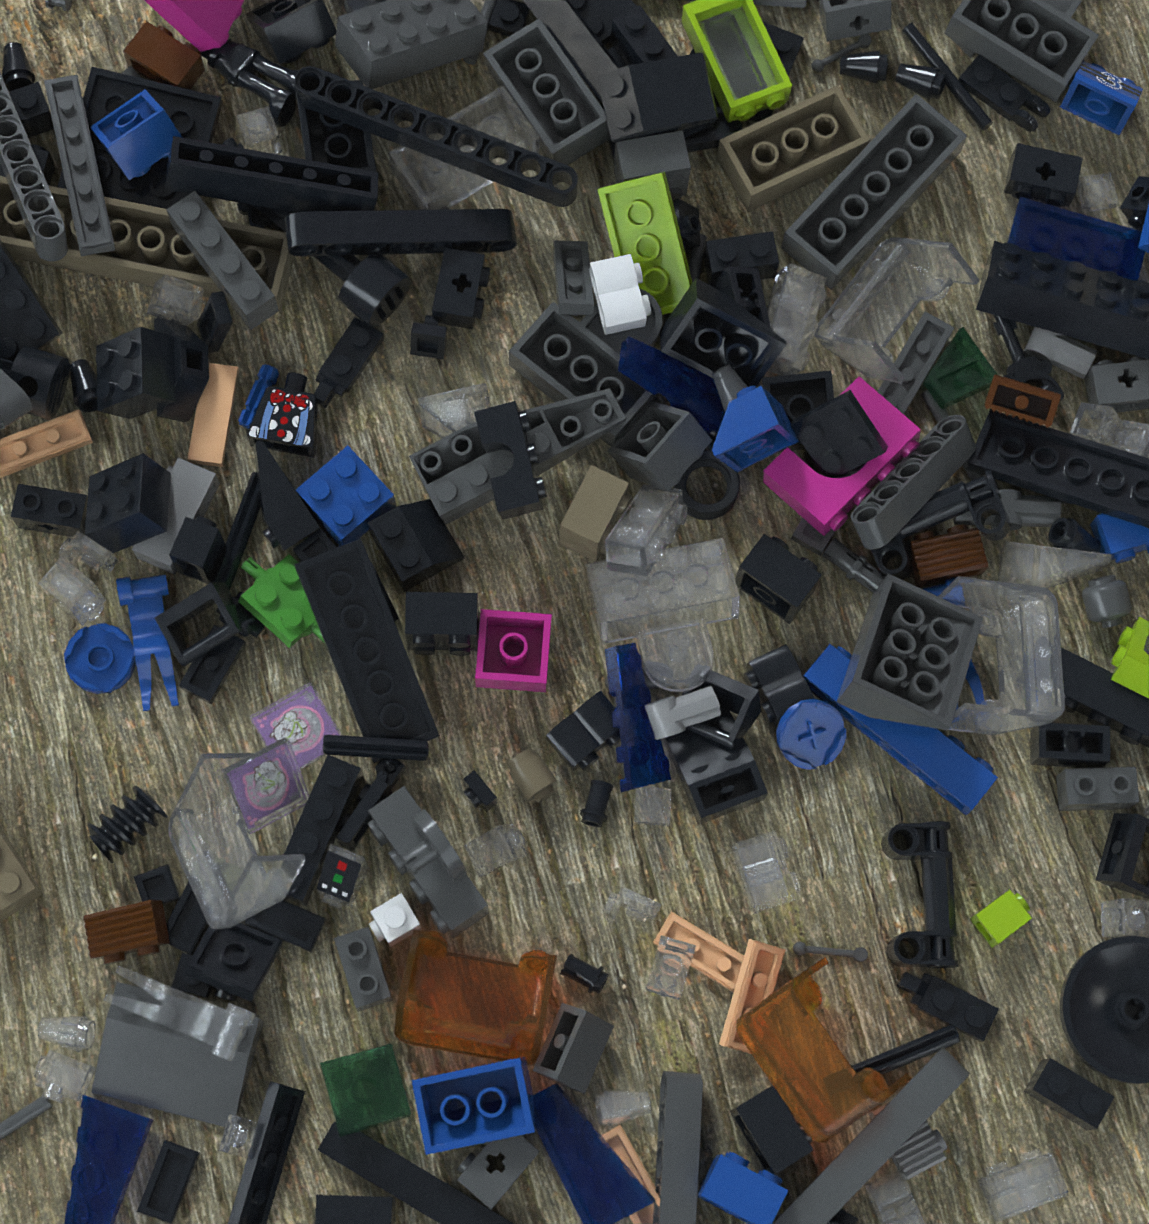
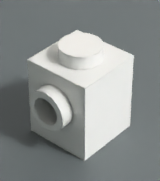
(394, 921)

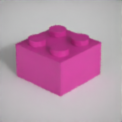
(513, 650)

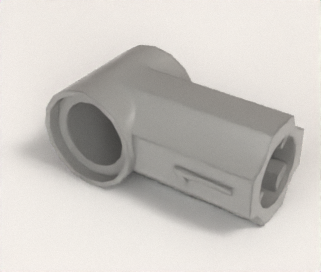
(1060, 351)
(673, 714)

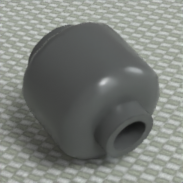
(1106, 600)

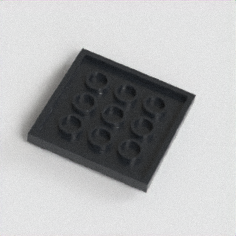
(191, 112)

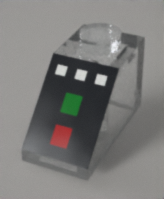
(341, 877)

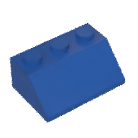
(752, 429)
(475, 1105)

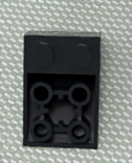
(715, 775)

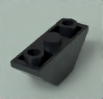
(190, 369)

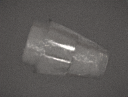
(69, 1032)
(621, 1106)

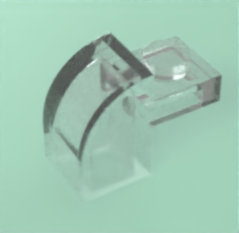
(1104, 426)

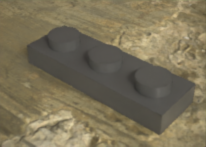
(573, 278)

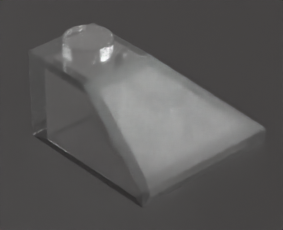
(452, 409)

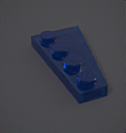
(673, 379)
(639, 750)
(105, 1161)
(587, 1165)

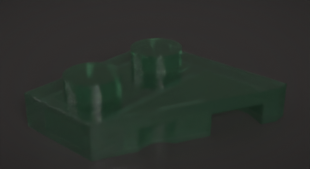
(959, 372)

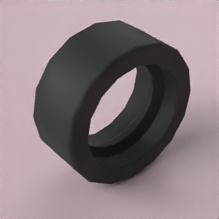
(720, 508)

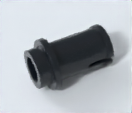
(596, 804)
(584, 974)

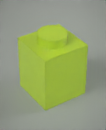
(1002, 917)

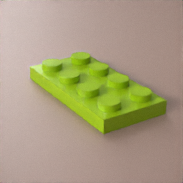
(645, 225)

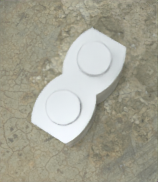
(618, 294)

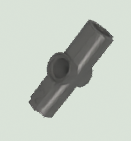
(1021, 510)

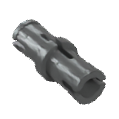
(853, 565)

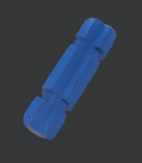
(267, 377)

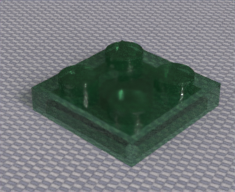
(365, 1090)

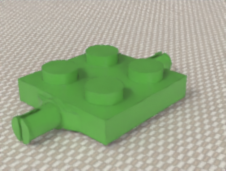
(279, 601)

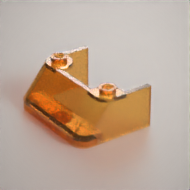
(806, 1061)

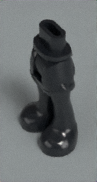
(239, 65)

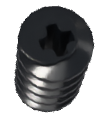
(125, 823)

